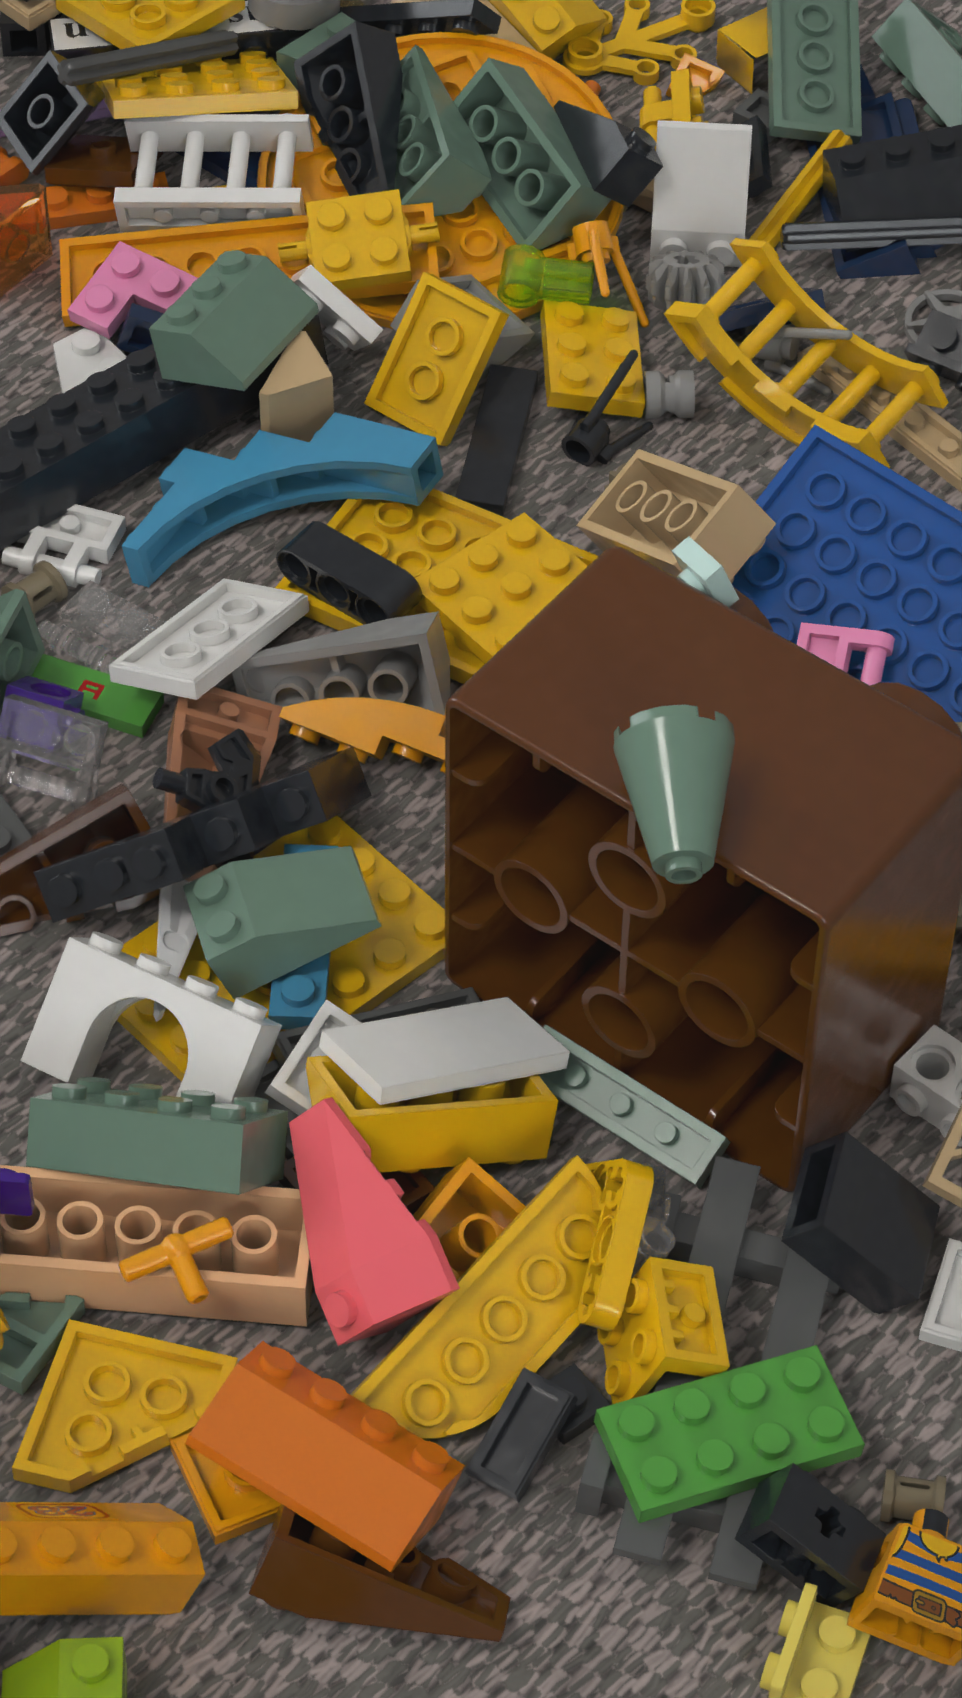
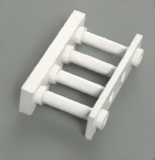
(190, 205)

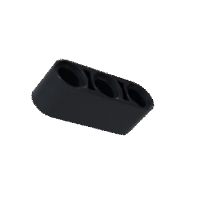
(348, 575)

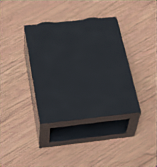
(861, 1223)

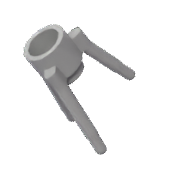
(785, 347)

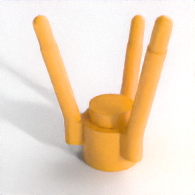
(595, 244)

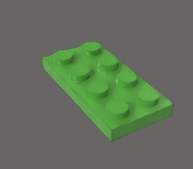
(727, 1432)

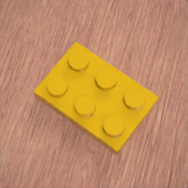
(584, 351)
(436, 358)

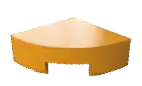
(701, 73)

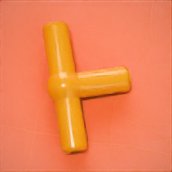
(177, 1251)

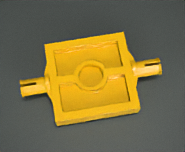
(359, 240)

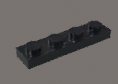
(428, 17)

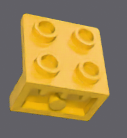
(665, 1326)

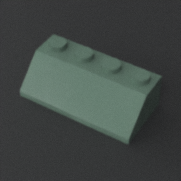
(928, 57)
(534, 171)

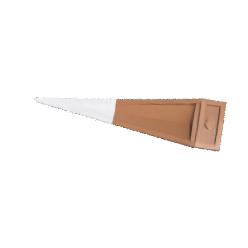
(193, 730)

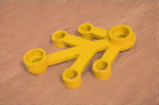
(589, 56)

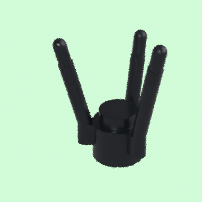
(590, 435)

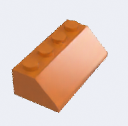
(326, 1455)

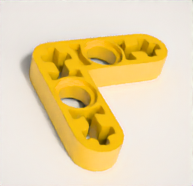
(623, 1211)

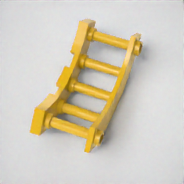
(774, 401)

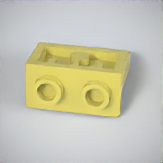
(818, 1654)

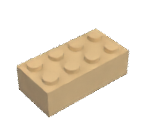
(662, 503)

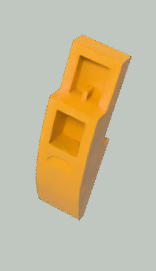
(370, 727)

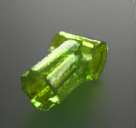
(531, 276)

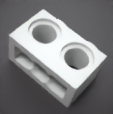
(930, 1079)

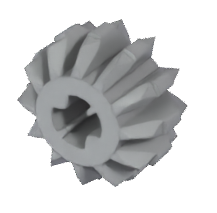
(683, 278)

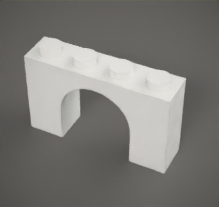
(99, 982)

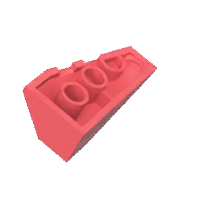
(364, 1245)

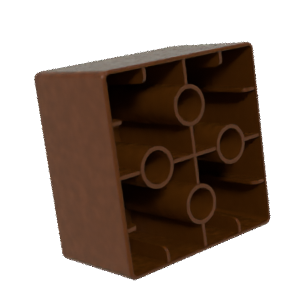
(833, 887)

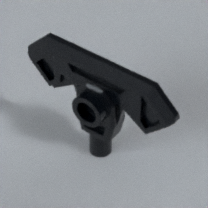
(197, 787)

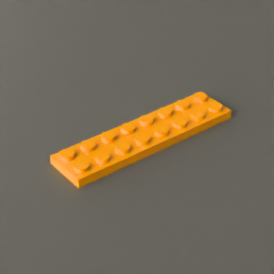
(199, 246)

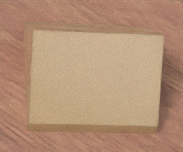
(297, 392)

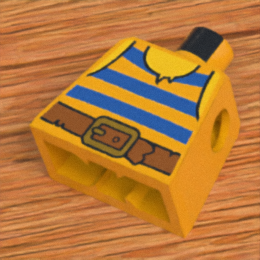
(915, 1590)

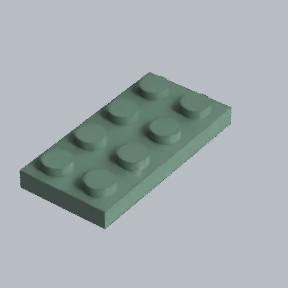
(814, 69)

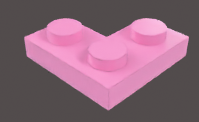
(126, 279)

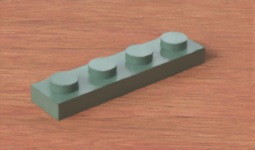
(635, 1114)

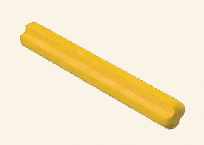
(799, 192)

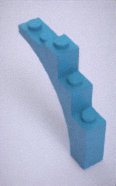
(277, 472)

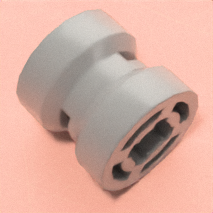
(669, 394)

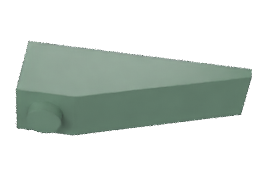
(435, 147)

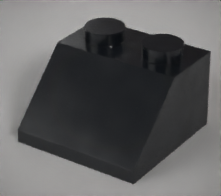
(46, 113)

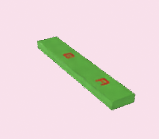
(121, 705)

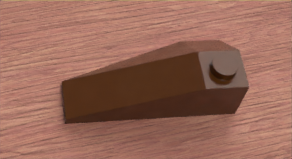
(85, 829)
(328, 1580)

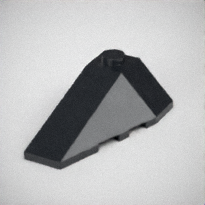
(356, 97)

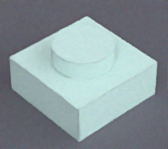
(704, 572)

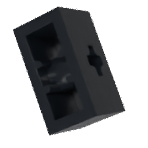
(810, 1535)

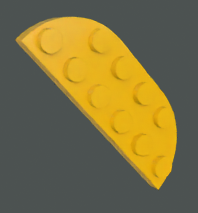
(504, 1318)

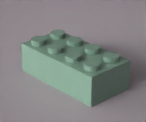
(157, 1136)

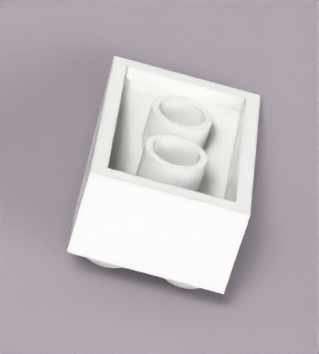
(701, 188)

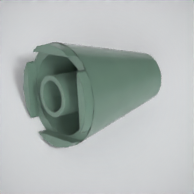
(677, 785)

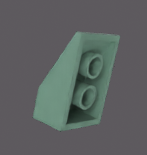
(278, 913)

